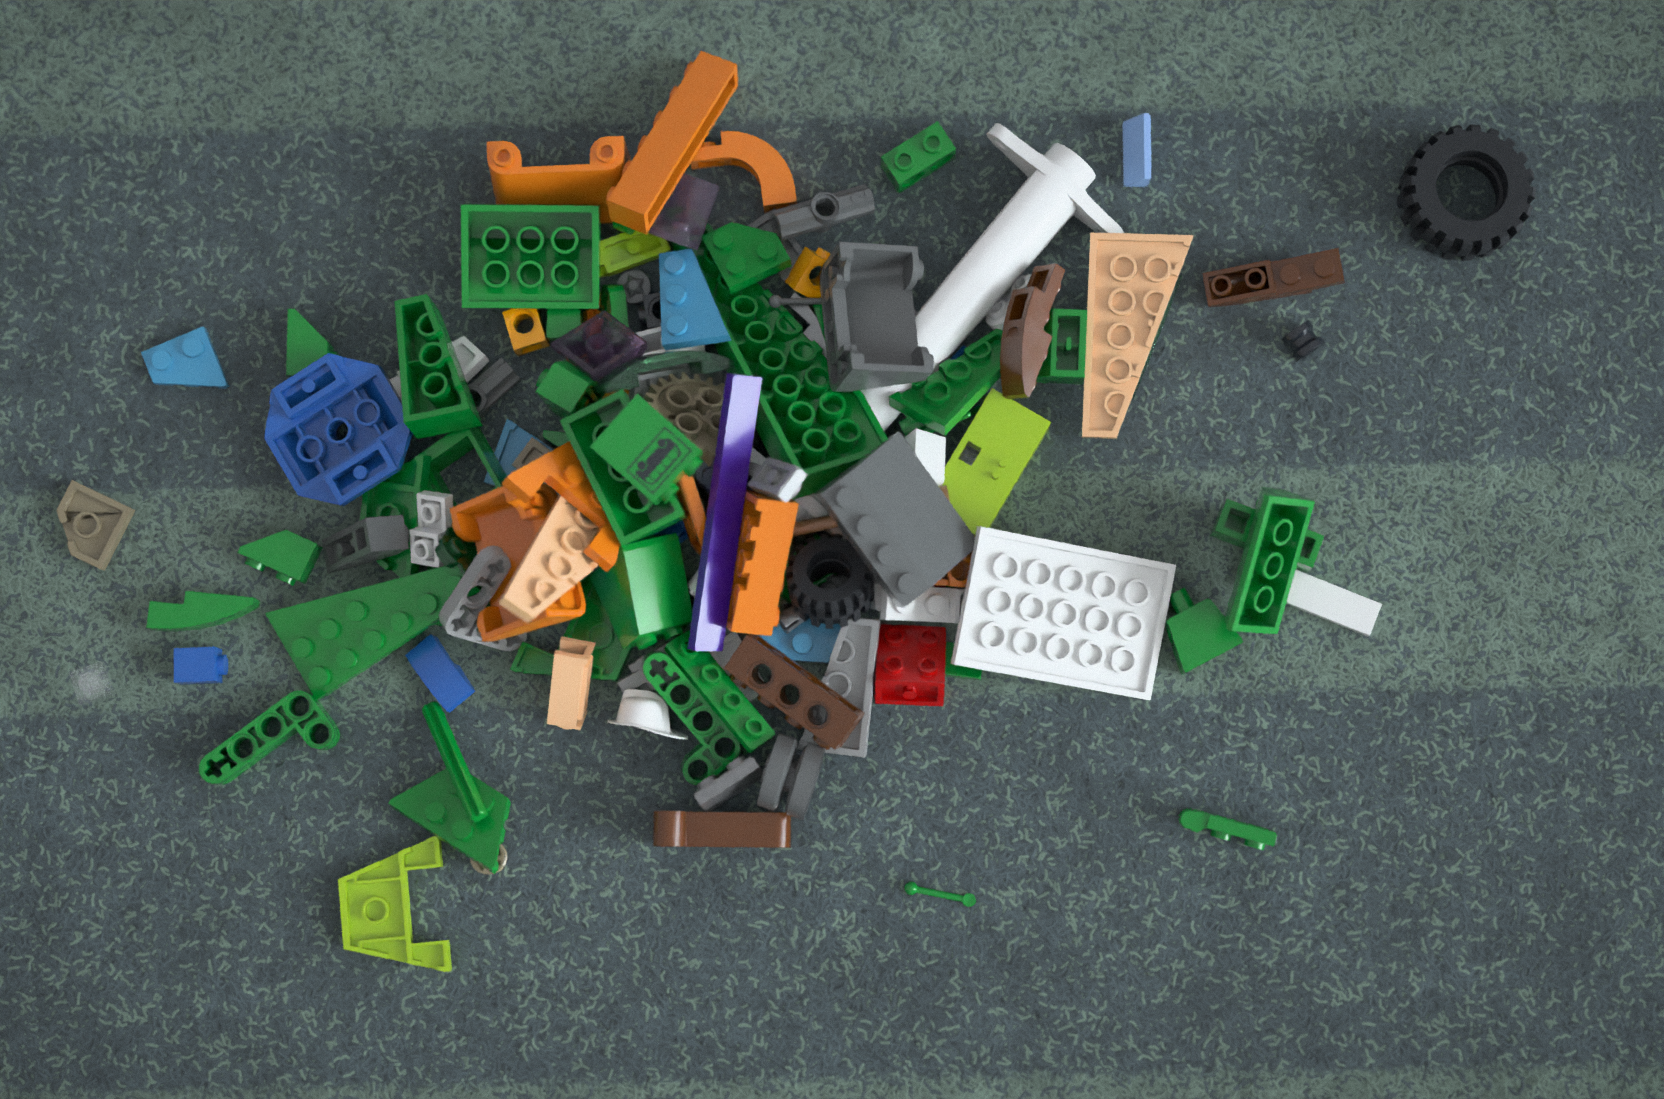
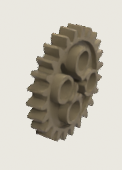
(691, 407)

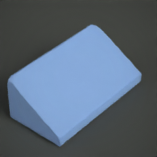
(1137, 151)

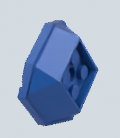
(305, 423)

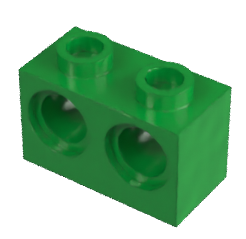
(918, 157)

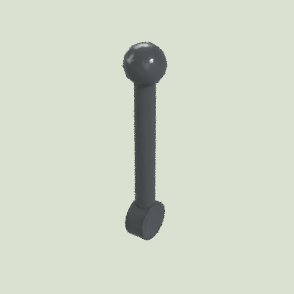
(775, 301)

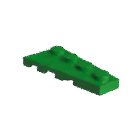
(954, 387)

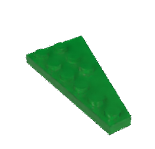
(355, 629)

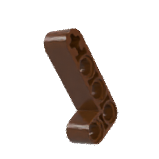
(721, 829)

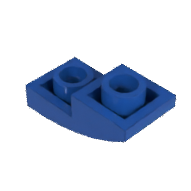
(439, 673)

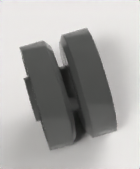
(790, 776)

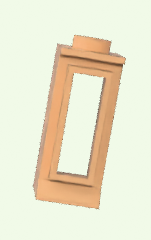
(570, 683)

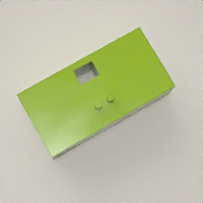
(992, 458)

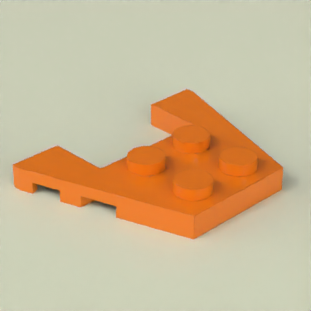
(567, 477)

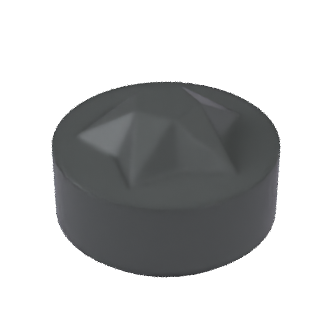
(635, 285)

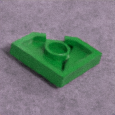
(745, 254)

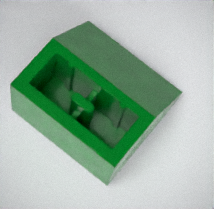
(1067, 347)

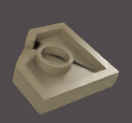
(92, 524)

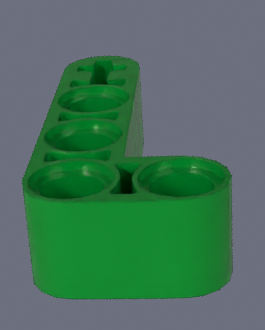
(685, 711)
(263, 743)

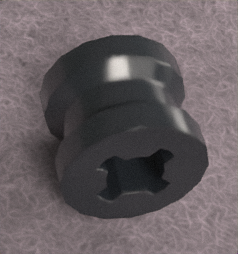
(1302, 340)

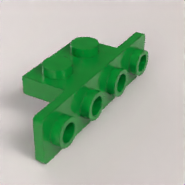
(720, 693)

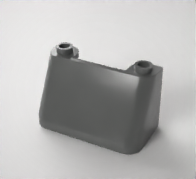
(872, 317)

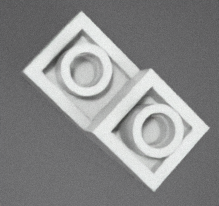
(433, 520)

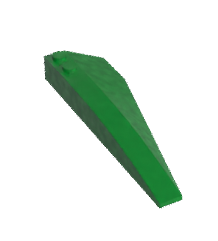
(797, 409)

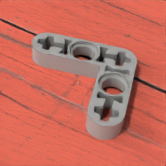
(461, 611)

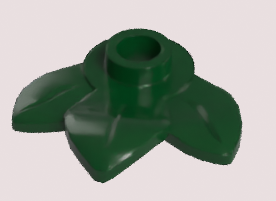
(455, 551)

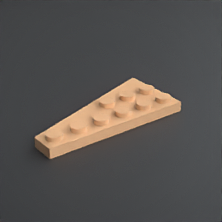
(1126, 302)
(551, 562)

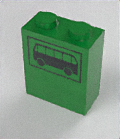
(648, 450)

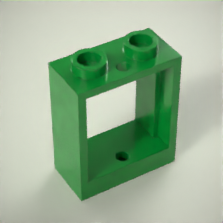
(452, 448)

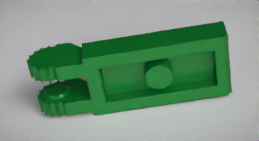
(1224, 828)

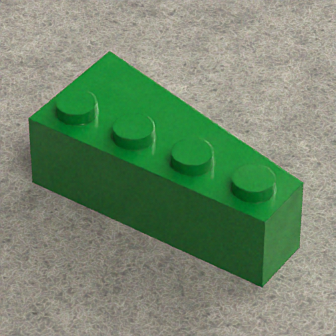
(431, 377)

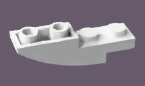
(934, 605)

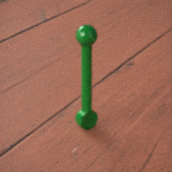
(967, 899)

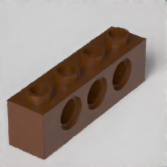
(842, 714)

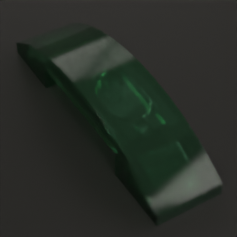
(626, 375)

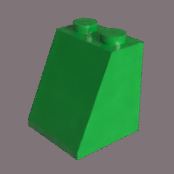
(646, 592)

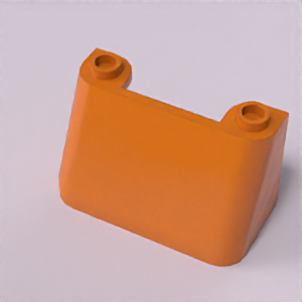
(558, 183)
(509, 523)

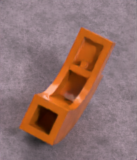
(757, 158)

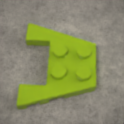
(378, 909)

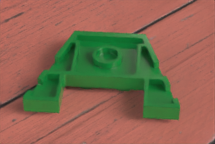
(592, 626)

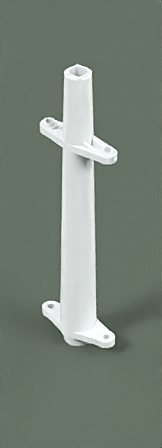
(990, 267)

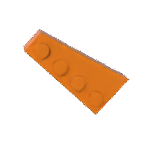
(760, 563)

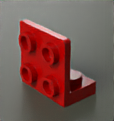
(910, 665)

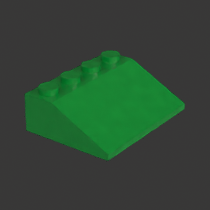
(530, 256)

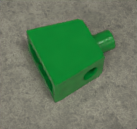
(1197, 631)

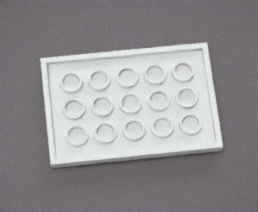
(1063, 613)

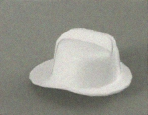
(646, 711)

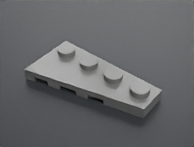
(852, 676)

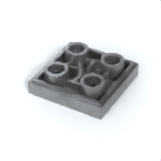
(718, 790)

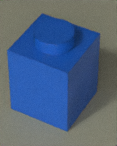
(199, 665)

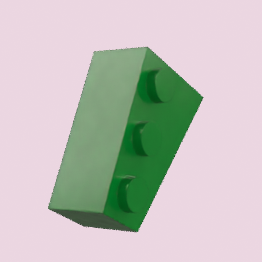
(566, 389)

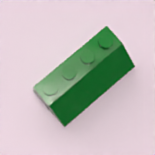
(625, 506)
(1268, 561)

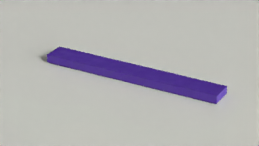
(724, 512)

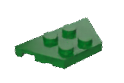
(399, 497)
(439, 811)

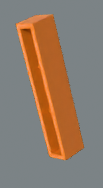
(672, 142)

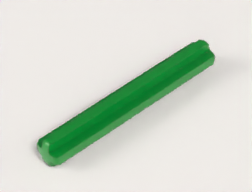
(454, 762)

